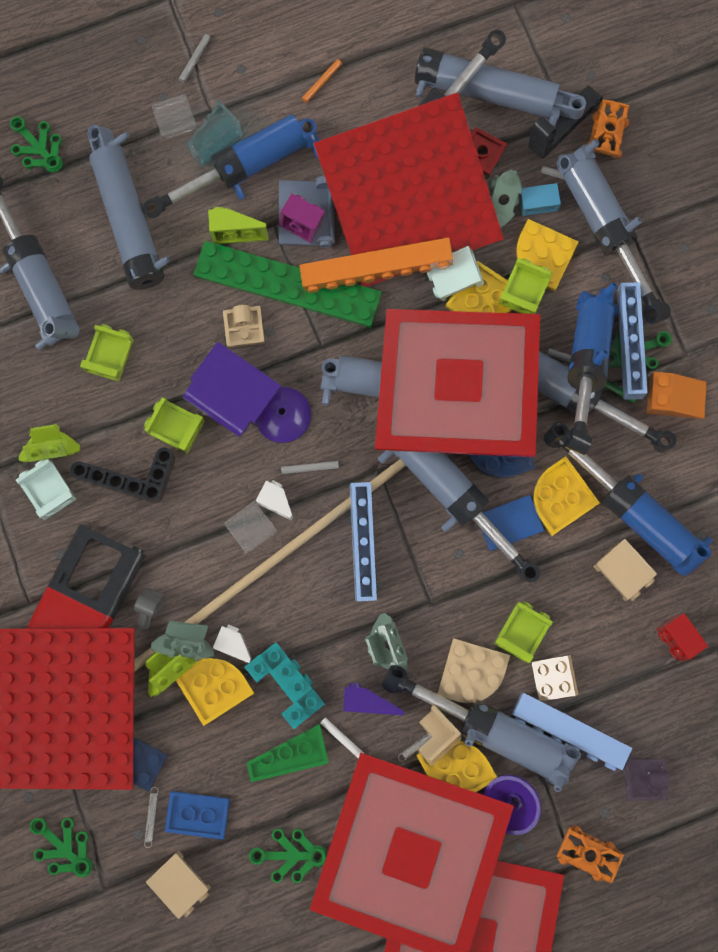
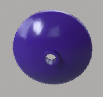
(290, 425)
(526, 811)

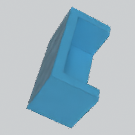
(539, 199)

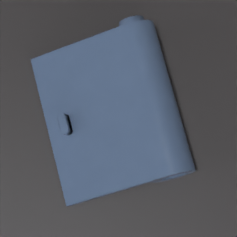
(314, 193)

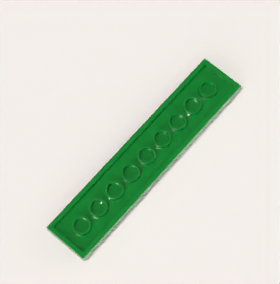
(284, 284)

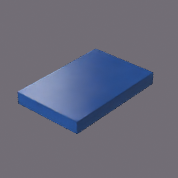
(514, 521)
(197, 815)

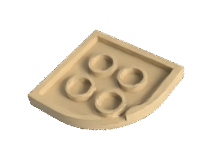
(472, 672)

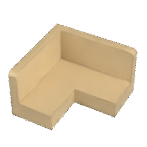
(443, 736)

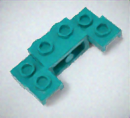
(291, 681)

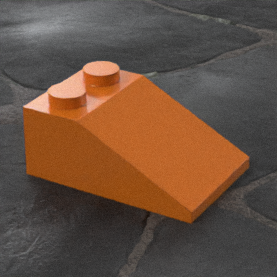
(676, 396)

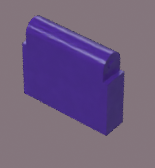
(230, 390)

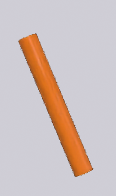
(322, 80)

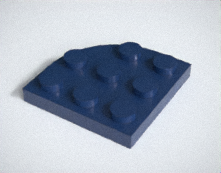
(502, 466)

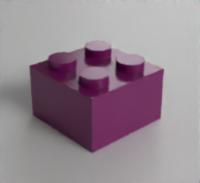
(301, 217)

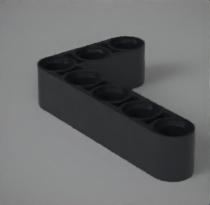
(546, 137)
(127, 481)

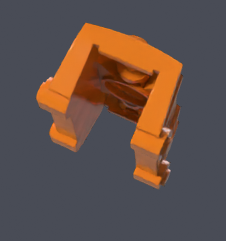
(600, 120)
(590, 843)

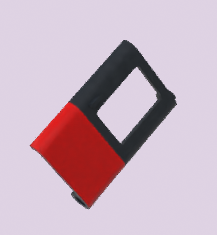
(69, 609)

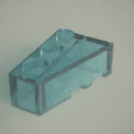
(215, 134)

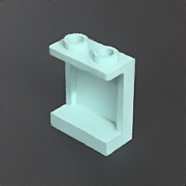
(458, 277)
(46, 489)

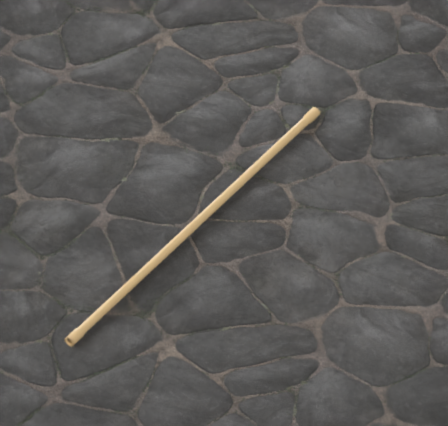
(277, 557)

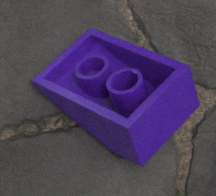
(364, 701)

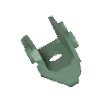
(508, 184)
(383, 631)
(184, 640)

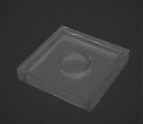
(174, 116)
(250, 527)

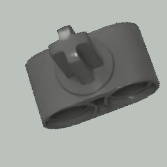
(148, 605)

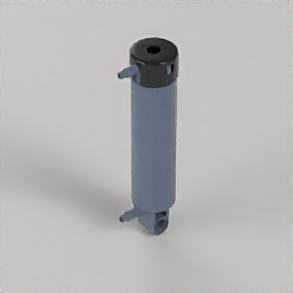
(498, 86)
(124, 210)

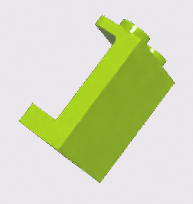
(525, 287)
(108, 352)
(174, 425)
(523, 631)

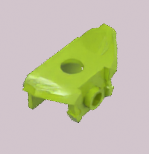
(48, 443)
(165, 671)

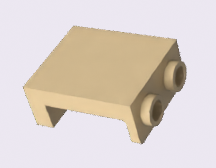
(626, 570)
(178, 886)

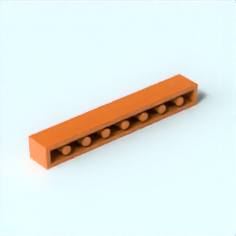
(376, 265)

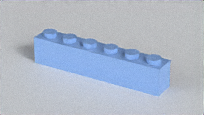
(631, 341)
(363, 541)
(571, 731)

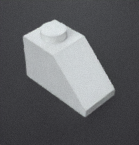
(274, 499)
(232, 643)

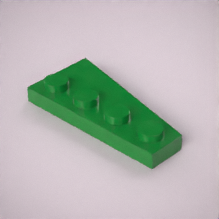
(294, 755)

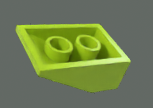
(232, 227)

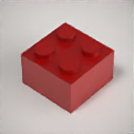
(681, 637)

